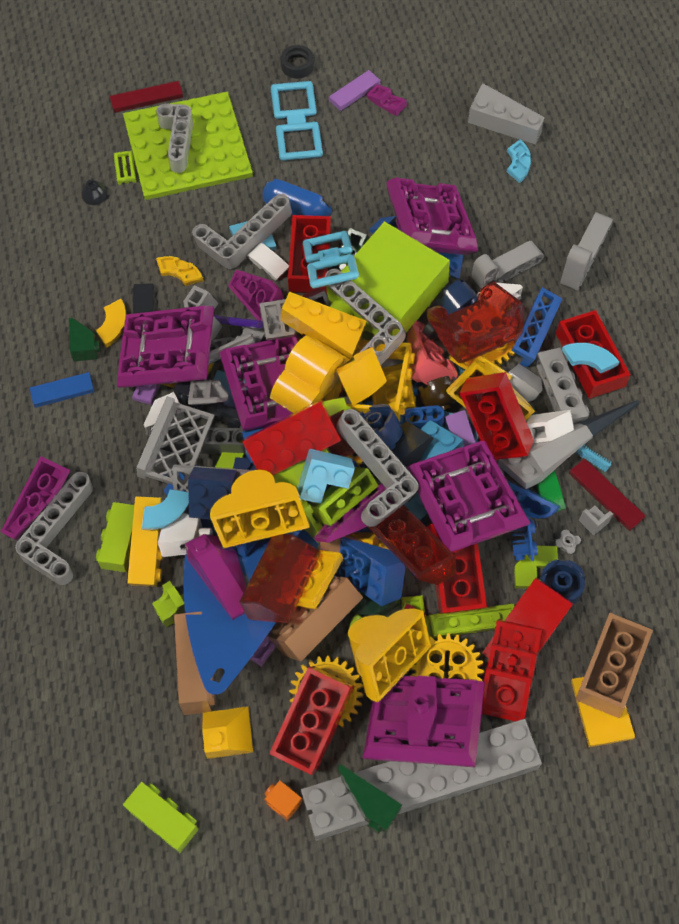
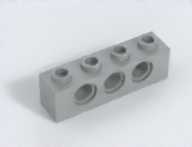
(552, 361)

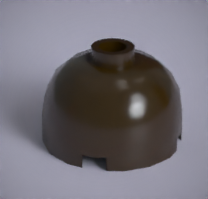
(436, 393)

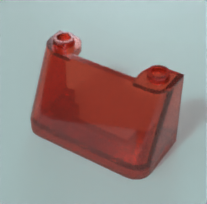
(481, 326)

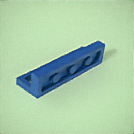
(541, 326)

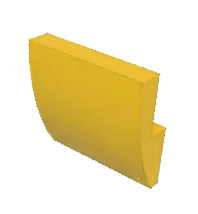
(362, 376)

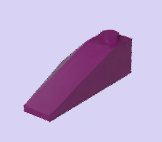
(37, 493)

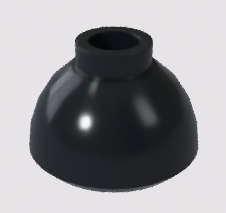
(94, 192)

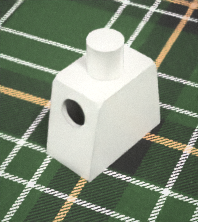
(182, 530)

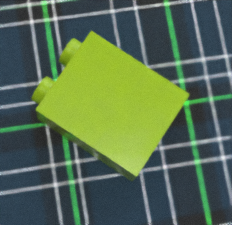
(397, 275)

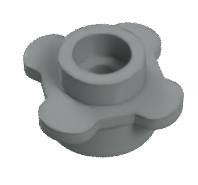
(567, 547)

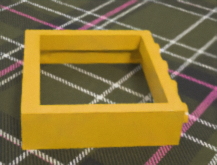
(404, 353)

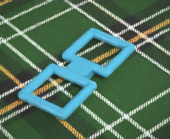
(296, 120)
(330, 258)

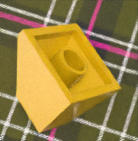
(227, 732)

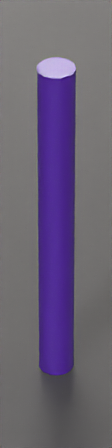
(239, 321)

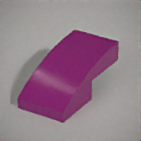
(383, 98)

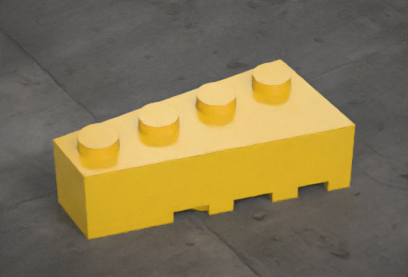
(323, 323)
(144, 550)

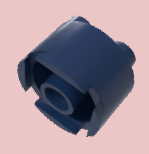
(457, 297)
(384, 423)
(564, 573)

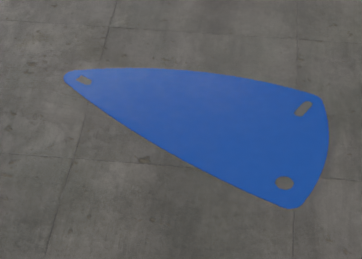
(213, 634)

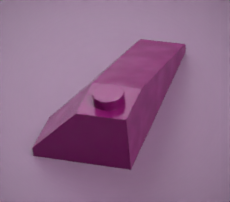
(254, 290)
(351, 520)
(219, 571)

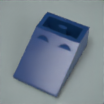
(372, 570)

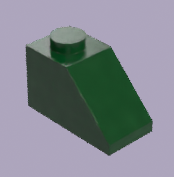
(82, 342)

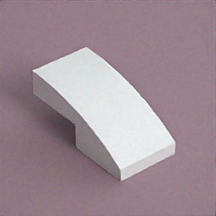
(268, 261)

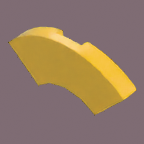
(178, 268)
(113, 324)

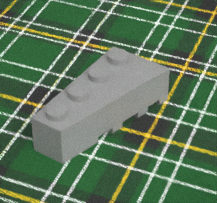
(505, 115)

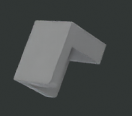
(594, 519)

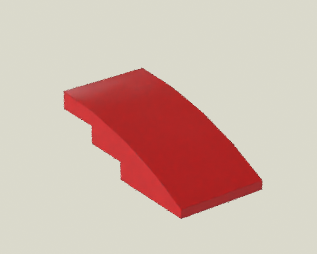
(538, 608)
(510, 670)

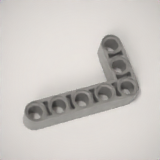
(256, 230)
(581, 256)
(370, 315)
(378, 466)
(53, 527)

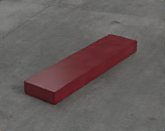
(146, 96)
(607, 494)

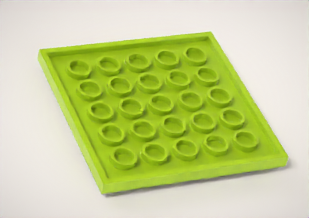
(214, 152)

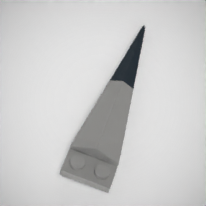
(548, 455)

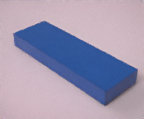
(61, 390)

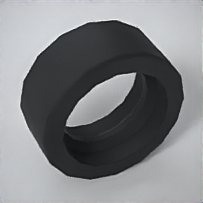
(297, 71)

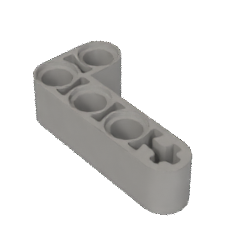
(180, 120)
(507, 265)

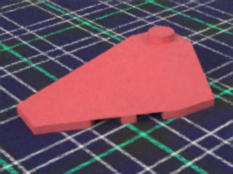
(429, 360)

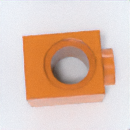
(282, 800)

